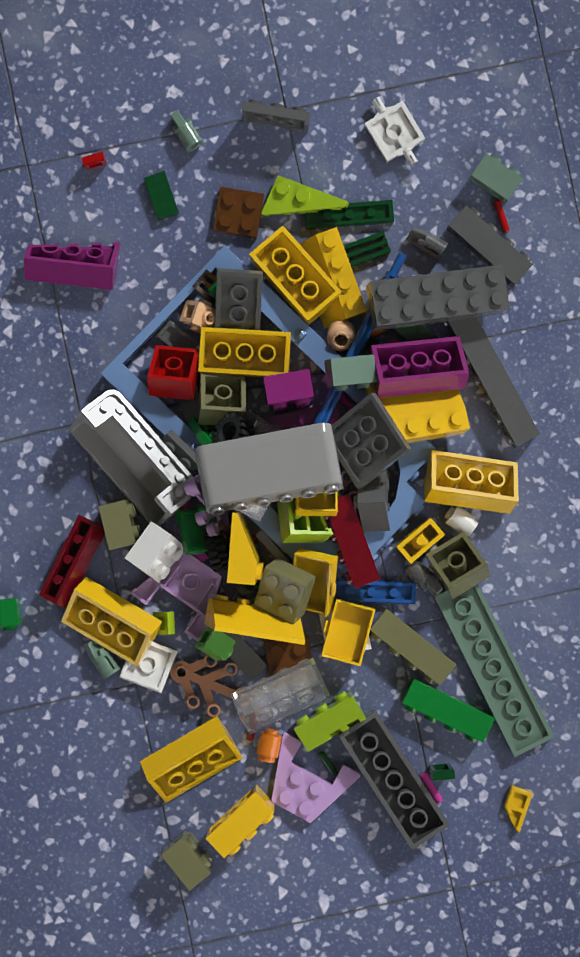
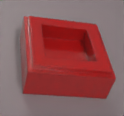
(94, 160)

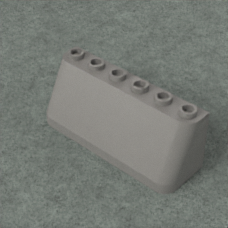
(132, 456)
(268, 468)

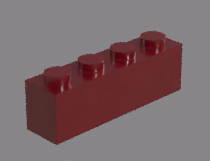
(352, 544)
(72, 561)

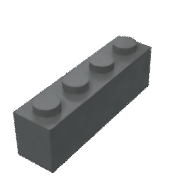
(489, 245)

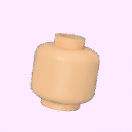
(341, 335)

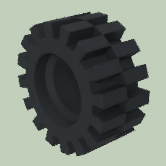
(233, 423)
(217, 551)

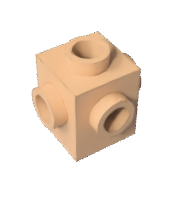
(198, 315)

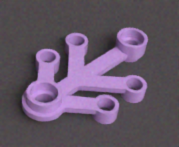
(224, 521)

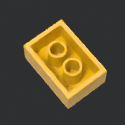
(240, 822)

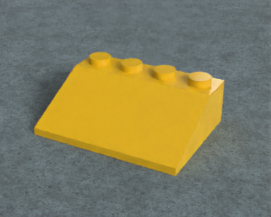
(426, 414)
(244, 558)
(250, 620)

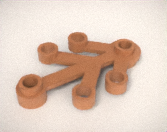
(206, 682)

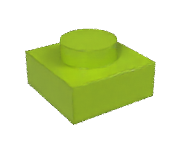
(168, 624)

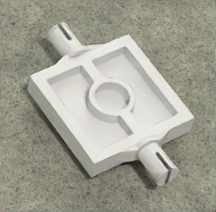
(394, 131)

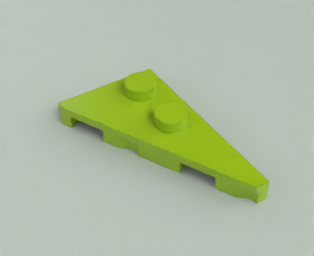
(292, 197)

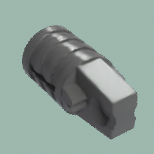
(427, 242)
(423, 578)

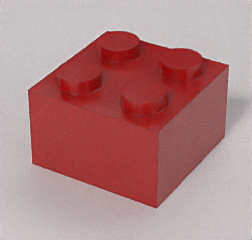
(173, 372)

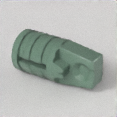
(186, 132)
(101, 659)

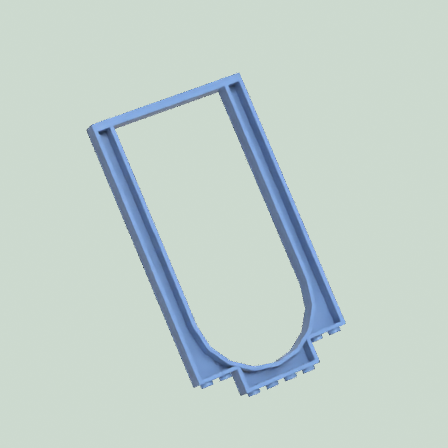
(304, 338)

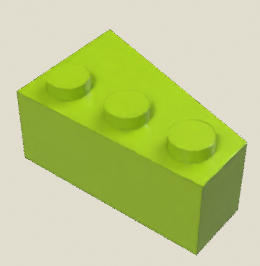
(301, 528)
(328, 720)

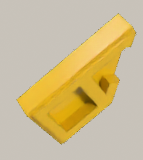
(517, 805)

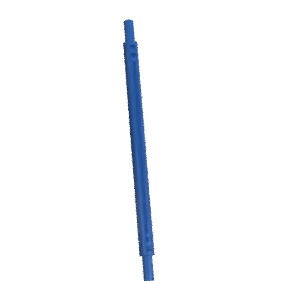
(356, 348)

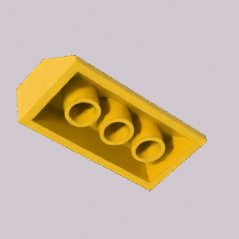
(331, 257)
(295, 275)
(244, 352)
(471, 482)
(111, 621)
(190, 759)

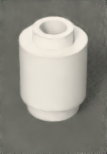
(461, 520)

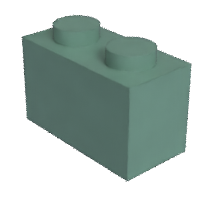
(496, 178)
(350, 371)

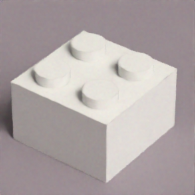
(155, 552)

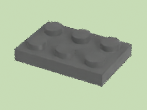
(276, 115)
(238, 299)

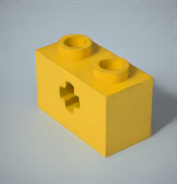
(419, 540)

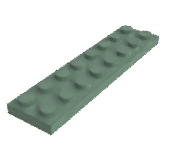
(495, 669)

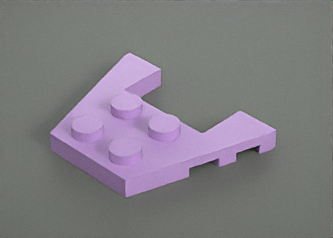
(190, 583)
(303, 791)

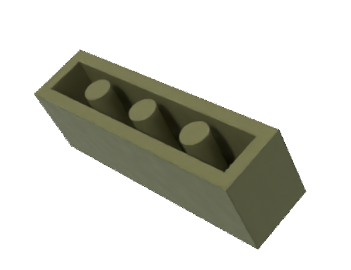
(412, 646)

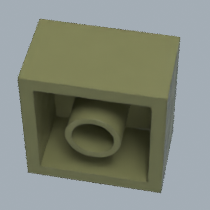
(220, 396)
(120, 524)
(458, 565)
(284, 590)
(187, 859)

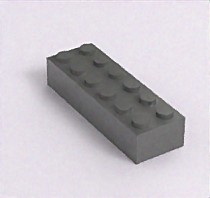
(437, 297)
(394, 779)

